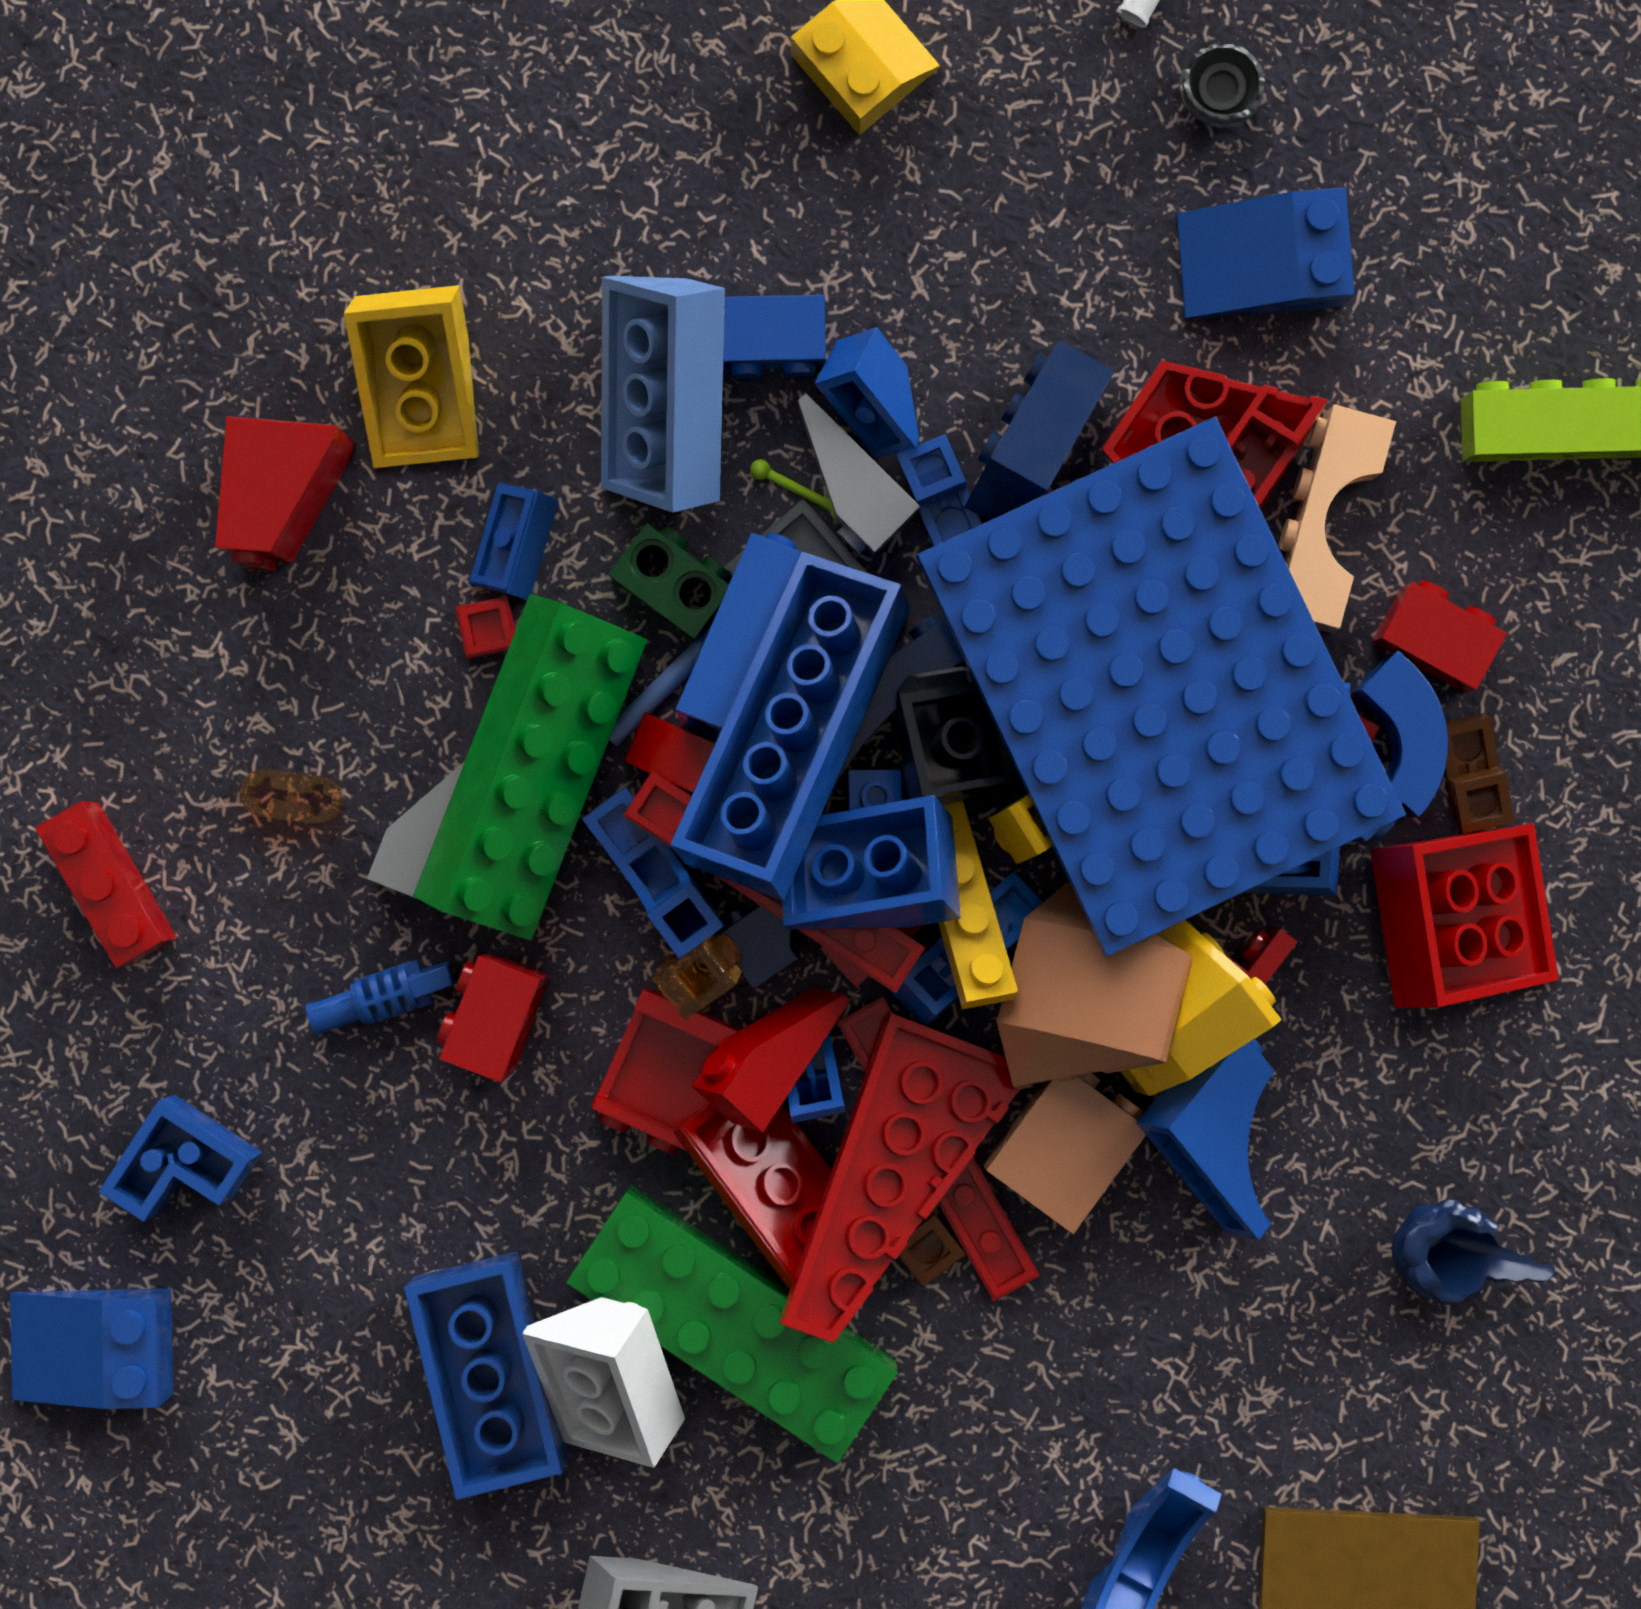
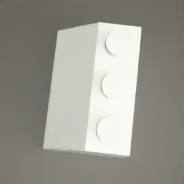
(607, 1379)

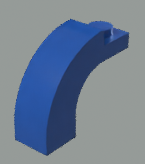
(1415, 730)
(656, 874)

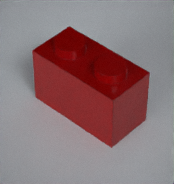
(1440, 635)

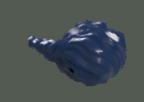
(1452, 1252)

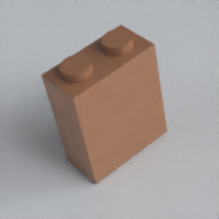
(1067, 1148)

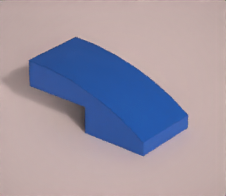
(938, 489)

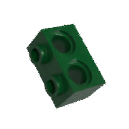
(665, 591)

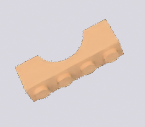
(1347, 450)

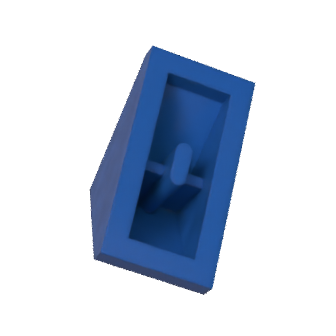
(818, 1087)

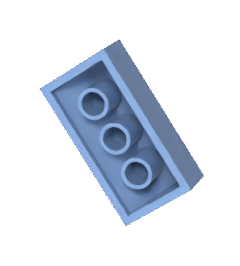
(662, 390)

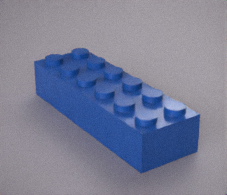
(791, 725)

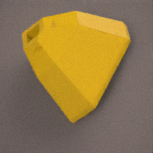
(1216, 1015)

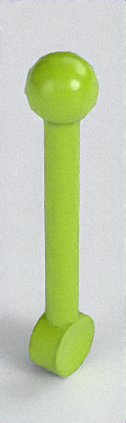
(761, 470)

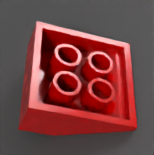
(1464, 916)

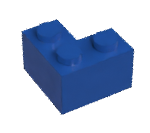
(176, 1147)

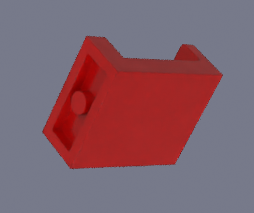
(656, 1070)

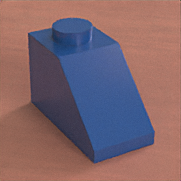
(871, 392)

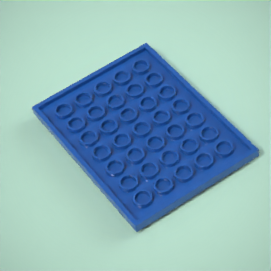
(1160, 686)

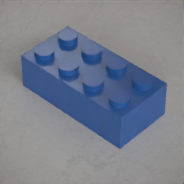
(482, 1375)

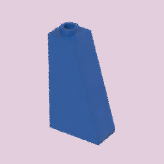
(736, 633)

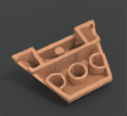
(1087, 1008)

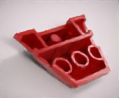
(1259, 422)

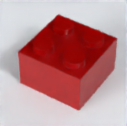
(492, 1016)

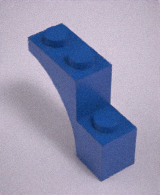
(1153, 1542)

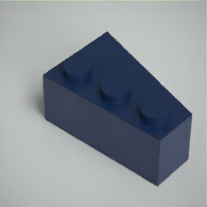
(1039, 431)

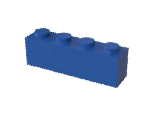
(774, 335)

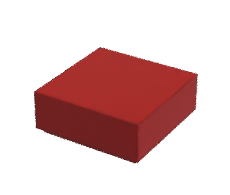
(486, 627)

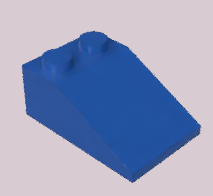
(1266, 255)
(877, 869)
(92, 1347)

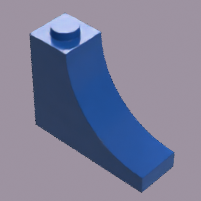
(1205, 1136)

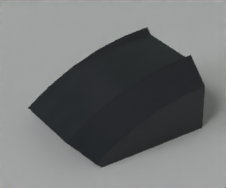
(950, 739)

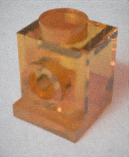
(693, 987)

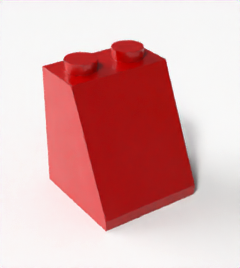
(275, 486)

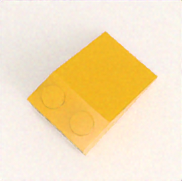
(414, 375)

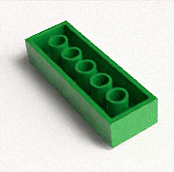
(530, 767)
(726, 1324)

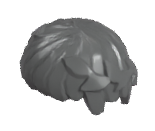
(1222, 85)

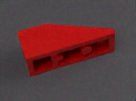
(761, 1063)

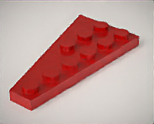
(904, 1146)

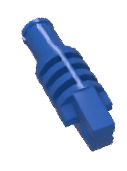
(381, 996)

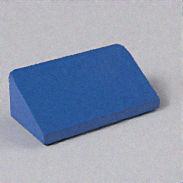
(513, 541)

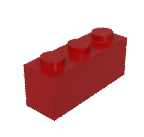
(106, 883)

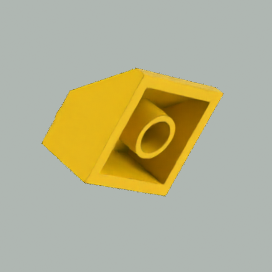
(861, 58)

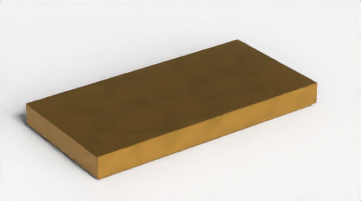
(1367, 1560)

